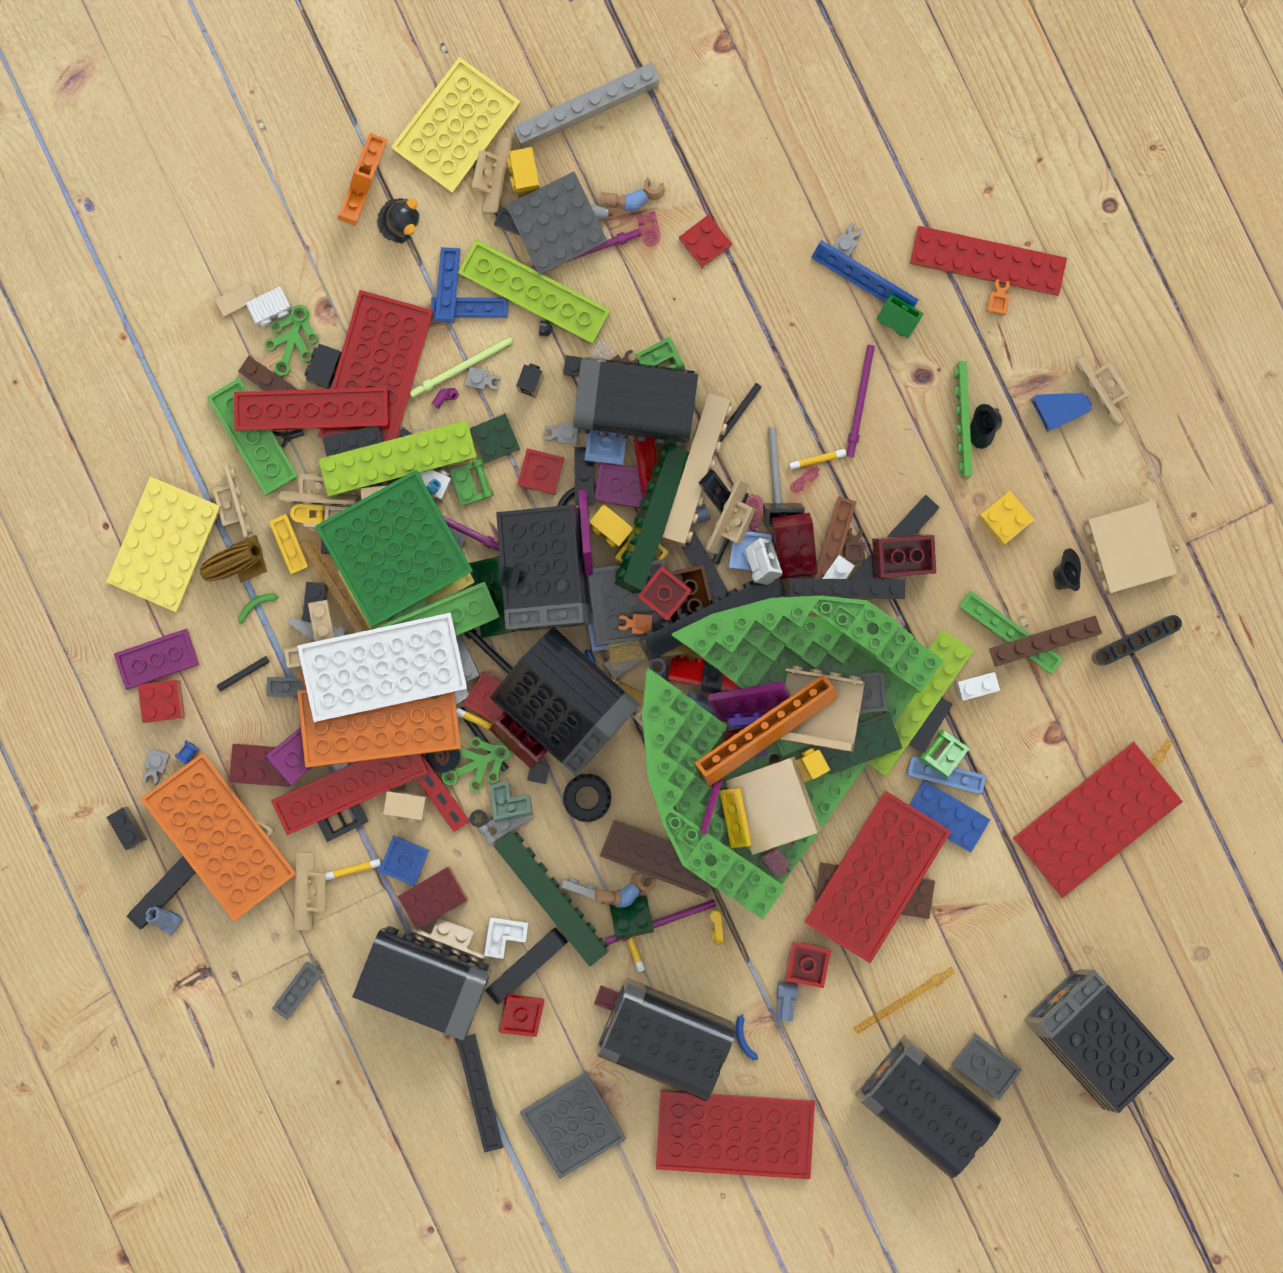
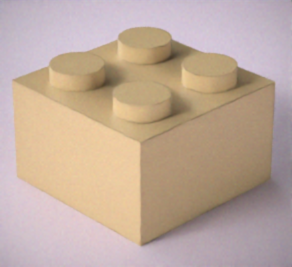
(405, 805)

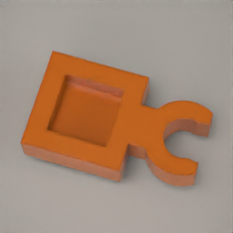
(998, 301)
(639, 623)

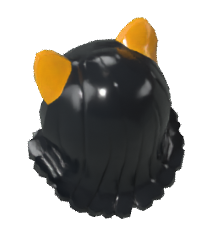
(398, 219)

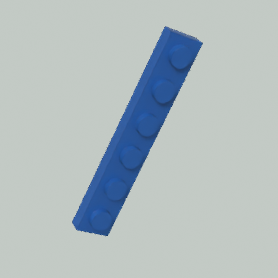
(859, 274)

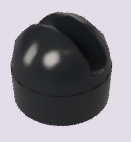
(545, 328)

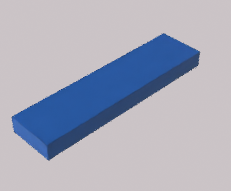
(447, 285)
(477, 307)

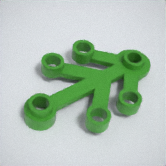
(292, 337)
(480, 762)

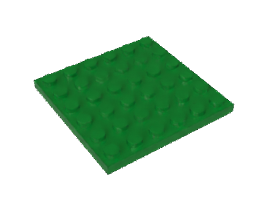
(394, 548)

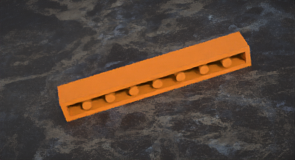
(766, 730)

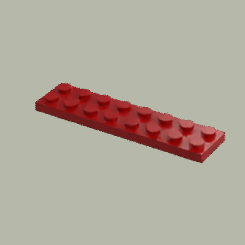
(988, 260)
(311, 409)
(344, 789)

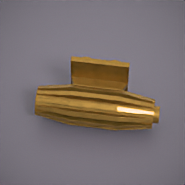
(241, 558)

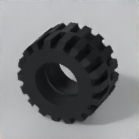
(575, 810)

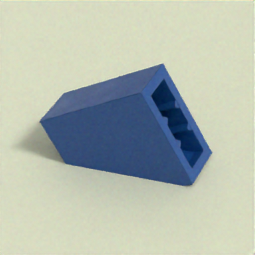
(1060, 408)

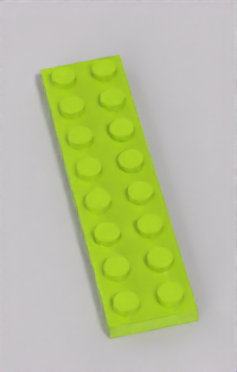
(534, 292)
(397, 458)
(955, 656)

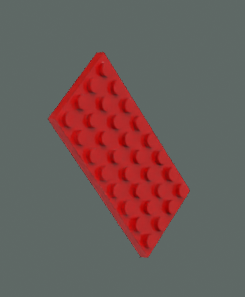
(382, 351)
(1097, 819)
(877, 876)
(735, 1135)

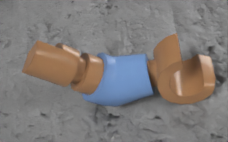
(635, 200)
(627, 895)

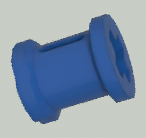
(187, 752)

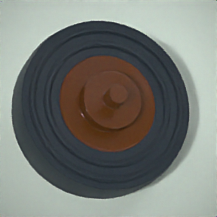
(444, 761)

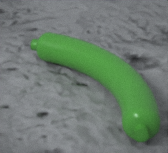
(253, 603)

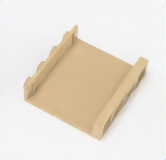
(1129, 547)
(837, 722)
(776, 805)

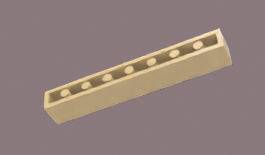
(698, 464)

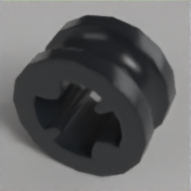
(472, 818)

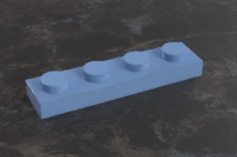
(958, 778)

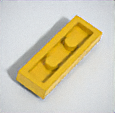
(288, 544)
(735, 817)

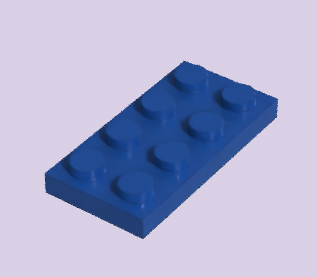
(962, 821)

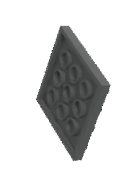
(556, 223)
(611, 601)
(572, 1125)

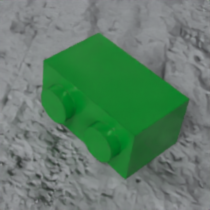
(899, 316)

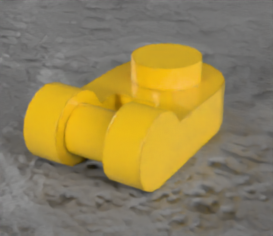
(301, 513)
(718, 932)

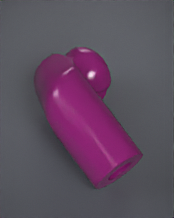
(445, 395)

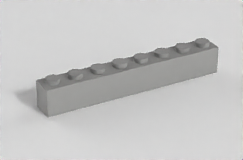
(586, 105)

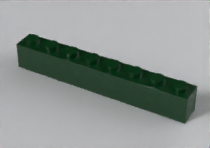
(651, 518)
(551, 899)

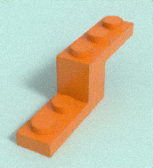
(362, 179)

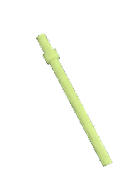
(428, 385)

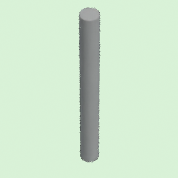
(774, 465)

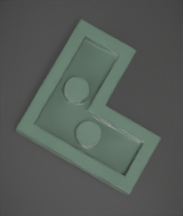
(505, 806)

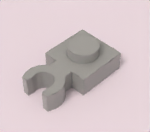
(846, 243)
(479, 379)
(565, 433)
(156, 763)

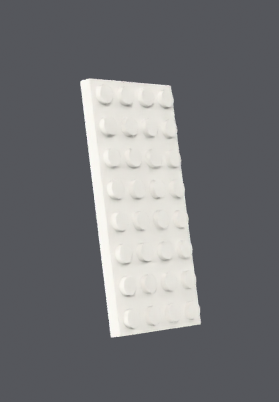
(382, 667)

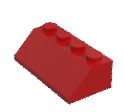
(692, 672)

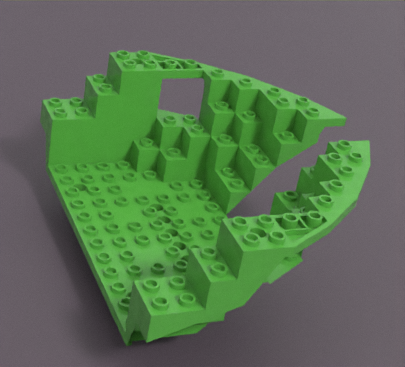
(753, 649)

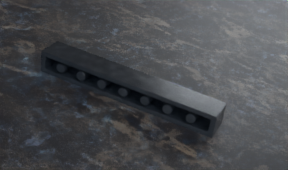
(661, 641)

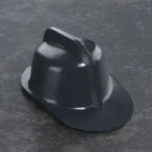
(984, 425)
(1068, 571)

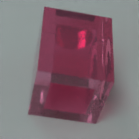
(776, 862)

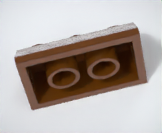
(696, 580)

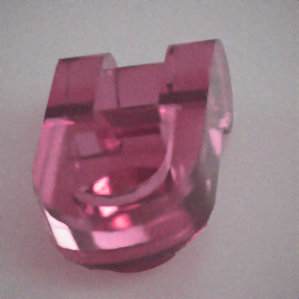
(650, 235)
(811, 474)
(756, 502)

